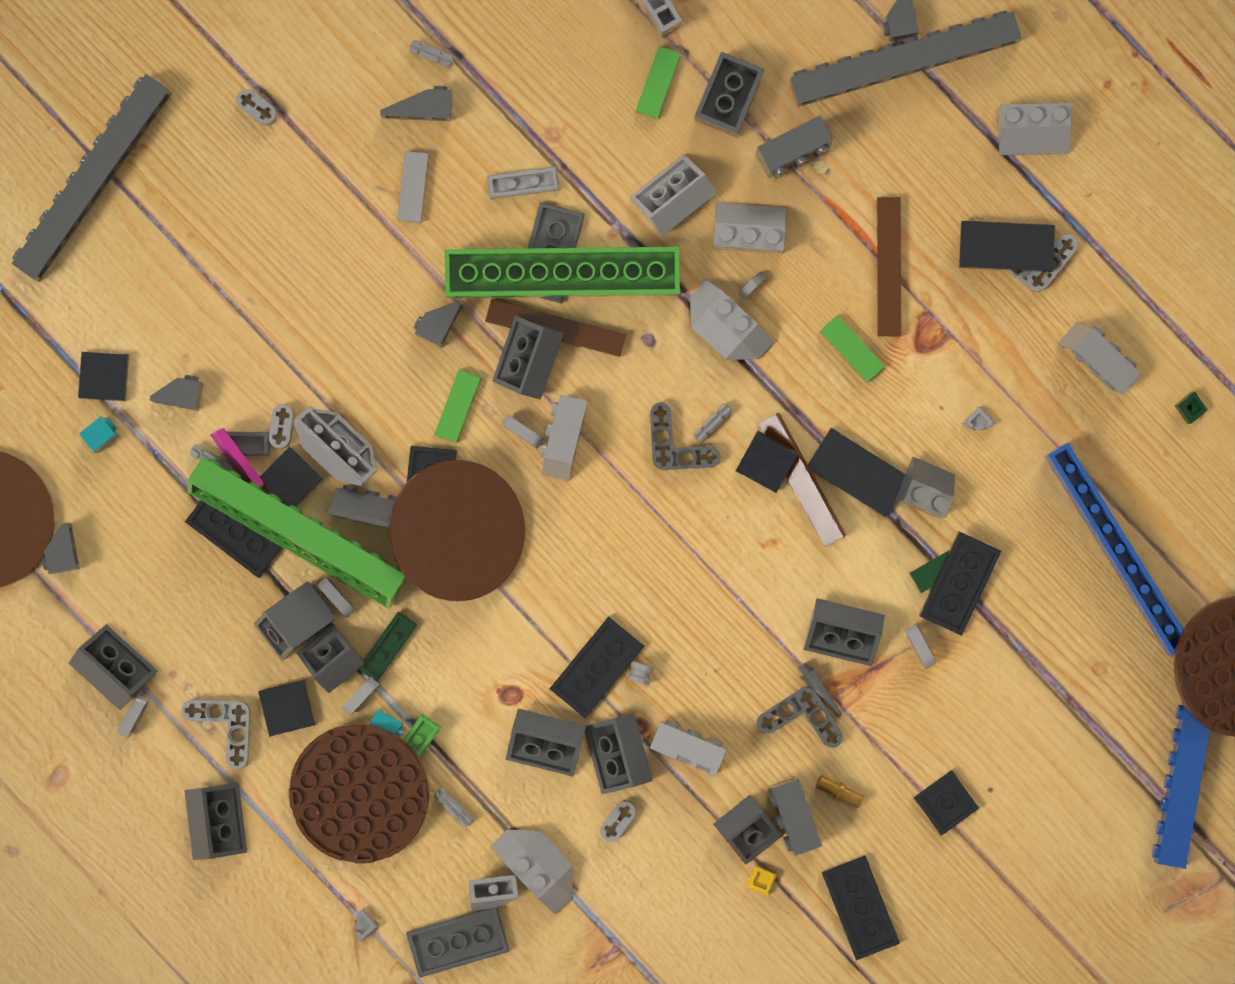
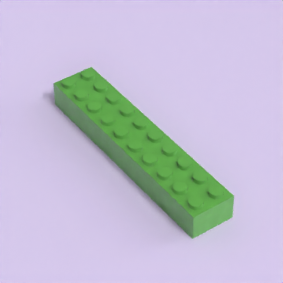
(562, 272)
(296, 532)

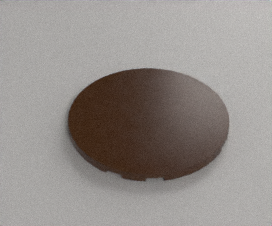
(24, 519)
(457, 530)
(1207, 666)
(359, 793)

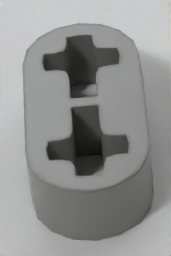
(260, 103)
(275, 426)
(522, 431)
(336, 597)
(920, 646)
(360, 696)
(133, 716)
(622, 824)

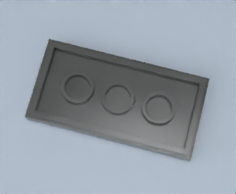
(556, 229)
(457, 941)

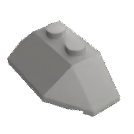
(726, 325)
(335, 445)
(537, 865)

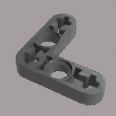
(674, 453)
(799, 708)

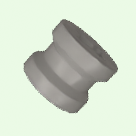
(640, 673)

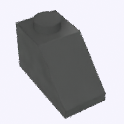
(900, 21)
(437, 323)
(180, 393)
(61, 552)

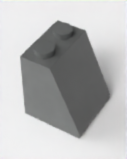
(295, 620)

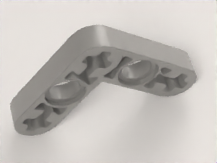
(1026, 277)
(227, 716)

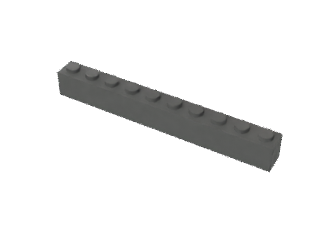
(905, 59)
(91, 178)

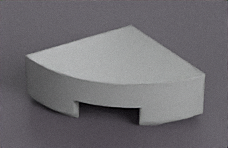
(754, 283)
(978, 420)
(364, 925)

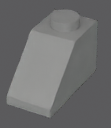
(492, 892)

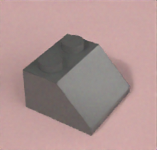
(927, 488)
(330, 658)
(747, 829)

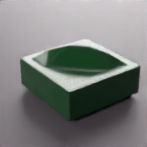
(1191, 407)

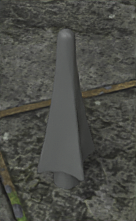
(812, 678)

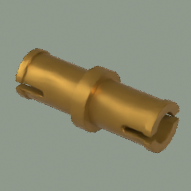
(839, 791)

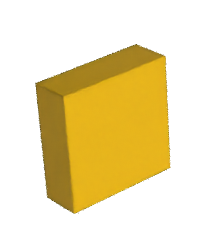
(761, 880)

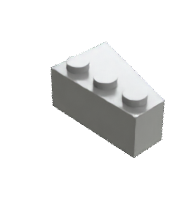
(1101, 357)
(563, 437)
(688, 747)

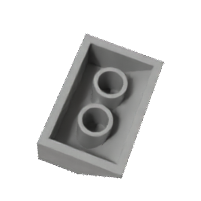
(1034, 129)
(673, 194)
(749, 228)

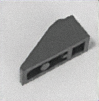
(427, 105)

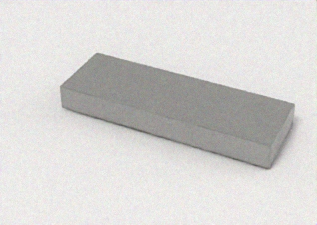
(523, 183)
(413, 187)

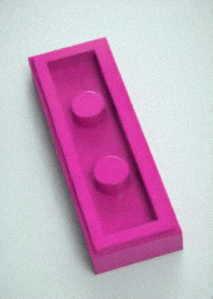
(235, 457)

